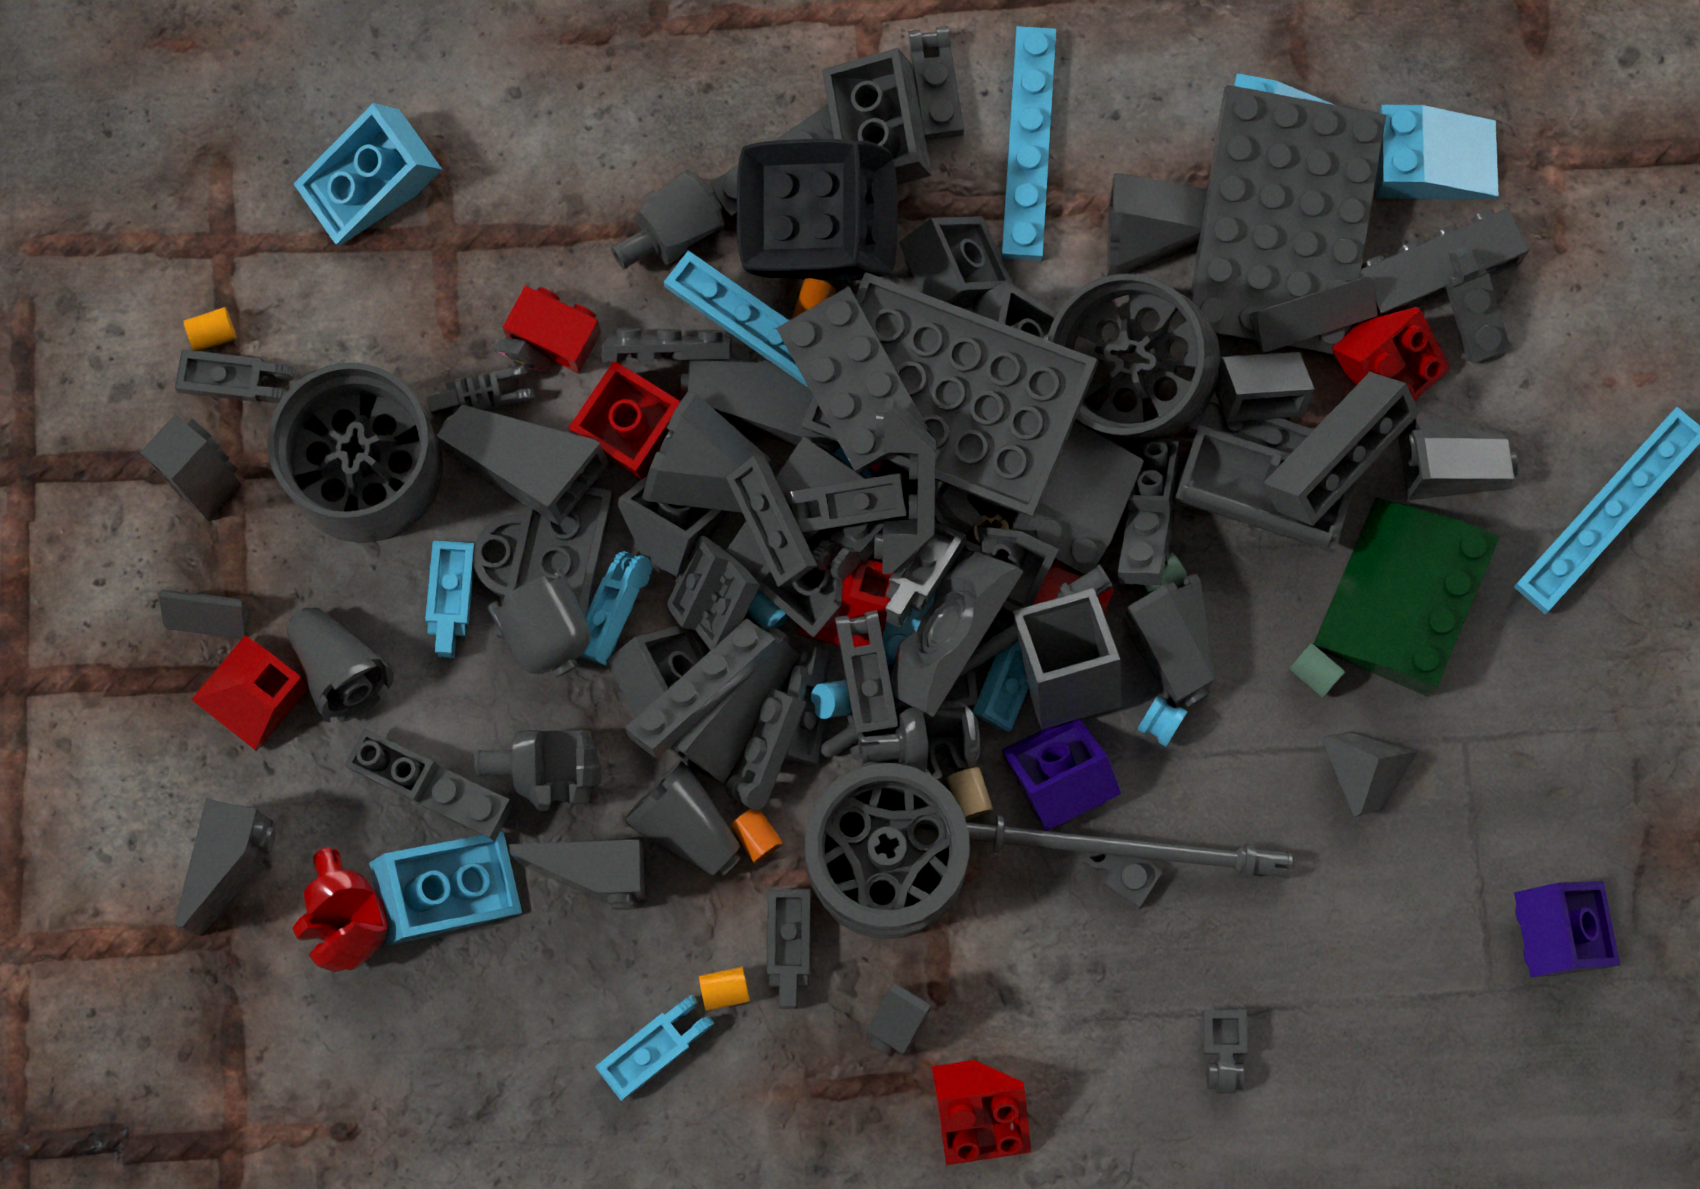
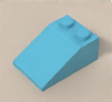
(1436, 155)
(367, 173)
(445, 887)

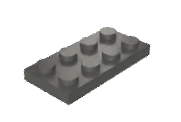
(847, 374)

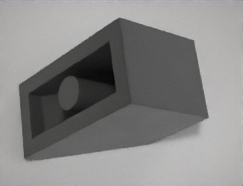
(897, 1021)

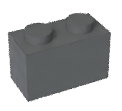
(1263, 386)

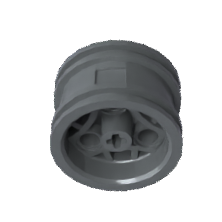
(896, 832)

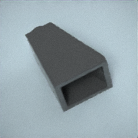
(1068, 658)

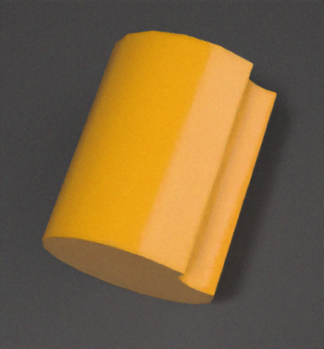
(210, 329)
(724, 988)

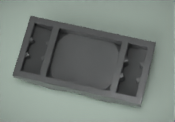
(951, 630)

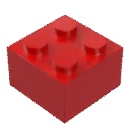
(626, 419)

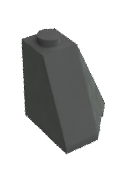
(1150, 221)
(698, 458)
(1453, 459)
(1174, 640)

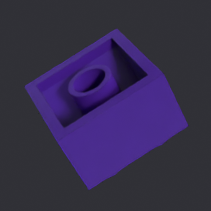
(1061, 772)
(1566, 928)

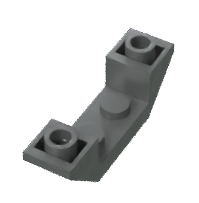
(906, 435)

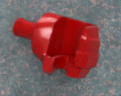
(341, 913)

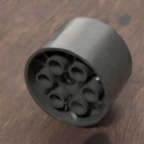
(1095, 307)
(331, 397)

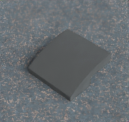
(712, 592)

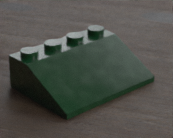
(1406, 594)

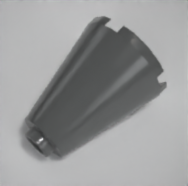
(336, 665)
(685, 822)

